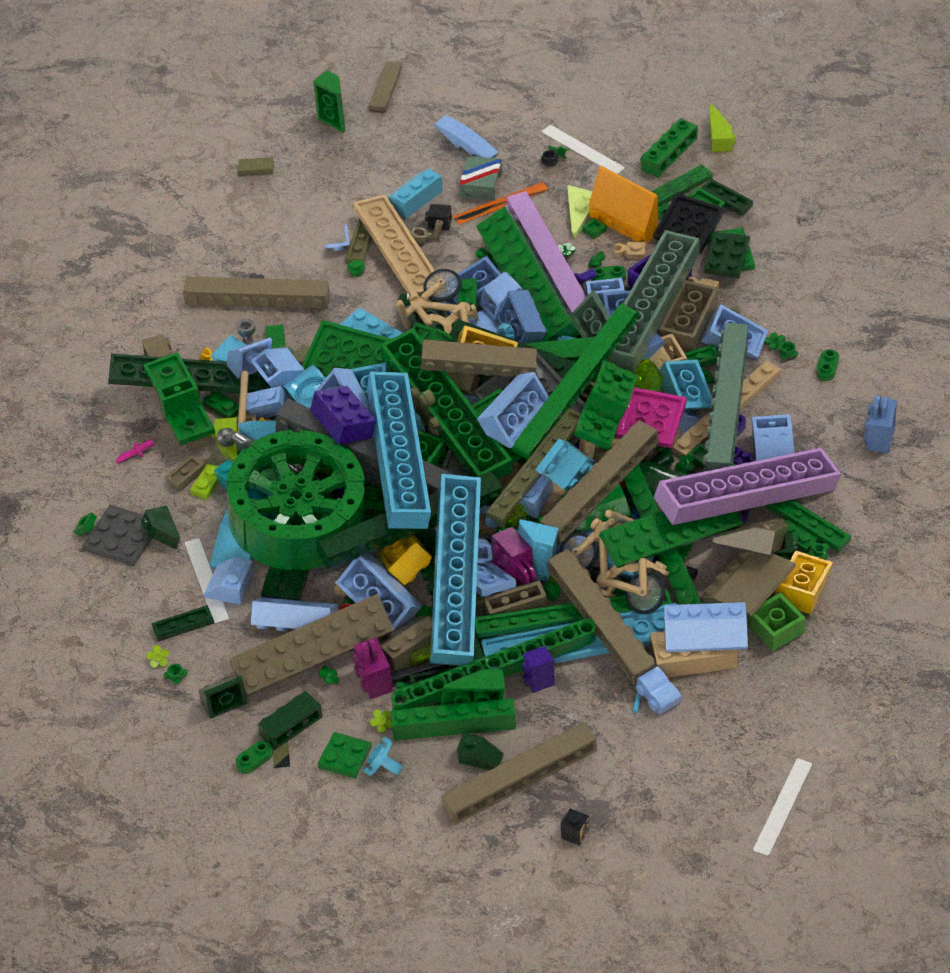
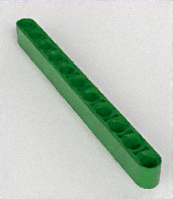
(575, 380)
(500, 660)

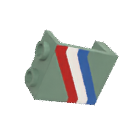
(480, 177)

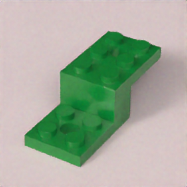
(179, 398)
(605, 405)

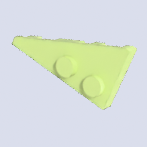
(578, 208)

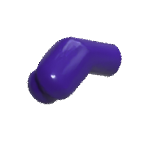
(587, 275)

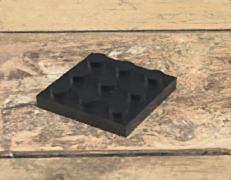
(690, 218)

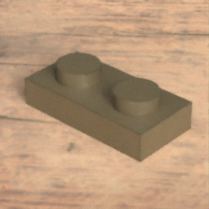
(185, 472)

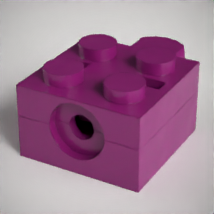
(513, 555)
(372, 668)

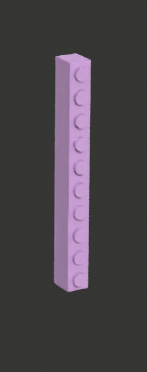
(546, 250)

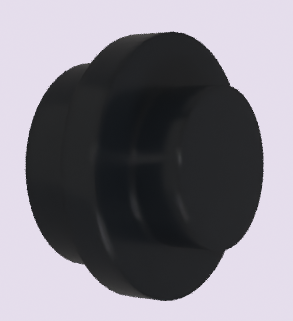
(549, 158)

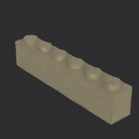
(477, 358)

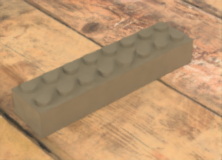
(311, 645)

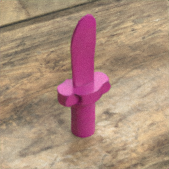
(136, 450)

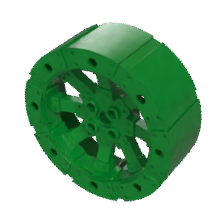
(292, 497)

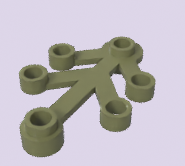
(422, 406)

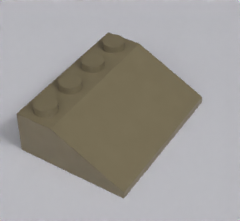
(760, 537)
(748, 580)

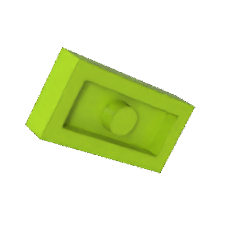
(205, 483)

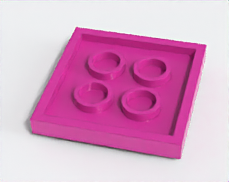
(657, 410)

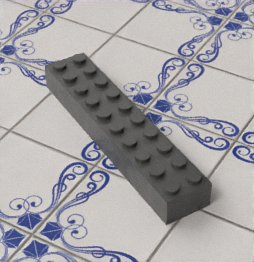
(299, 417)

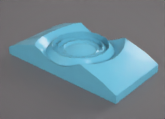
(304, 385)

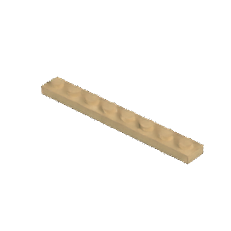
(751, 388)

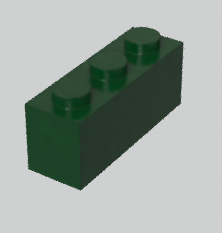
(290, 720)

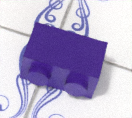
(538, 669)

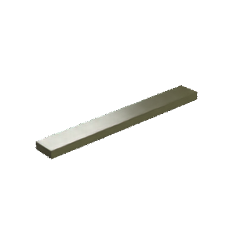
(527, 475)

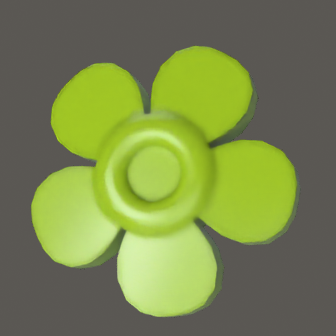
(158, 656)
(381, 719)

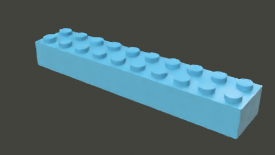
(398, 451)
(455, 570)

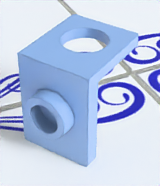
(340, 246)

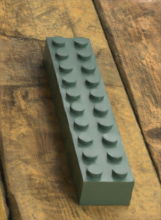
(654, 294)
(728, 397)

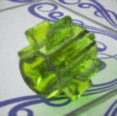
(520, 515)

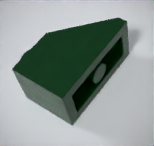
(161, 526)
(478, 752)

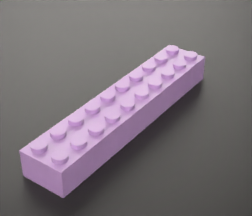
(746, 486)

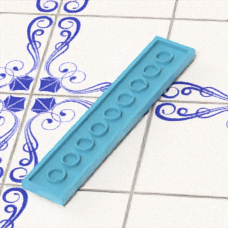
(640, 624)

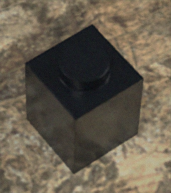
(439, 212)
(574, 826)

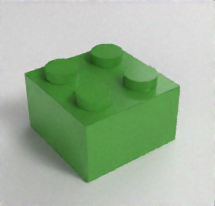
(777, 622)

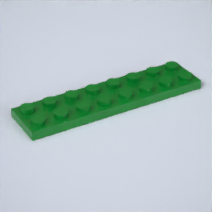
(657, 535)

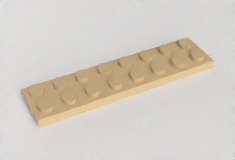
(394, 242)

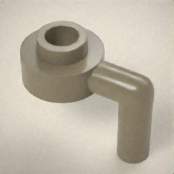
(421, 234)

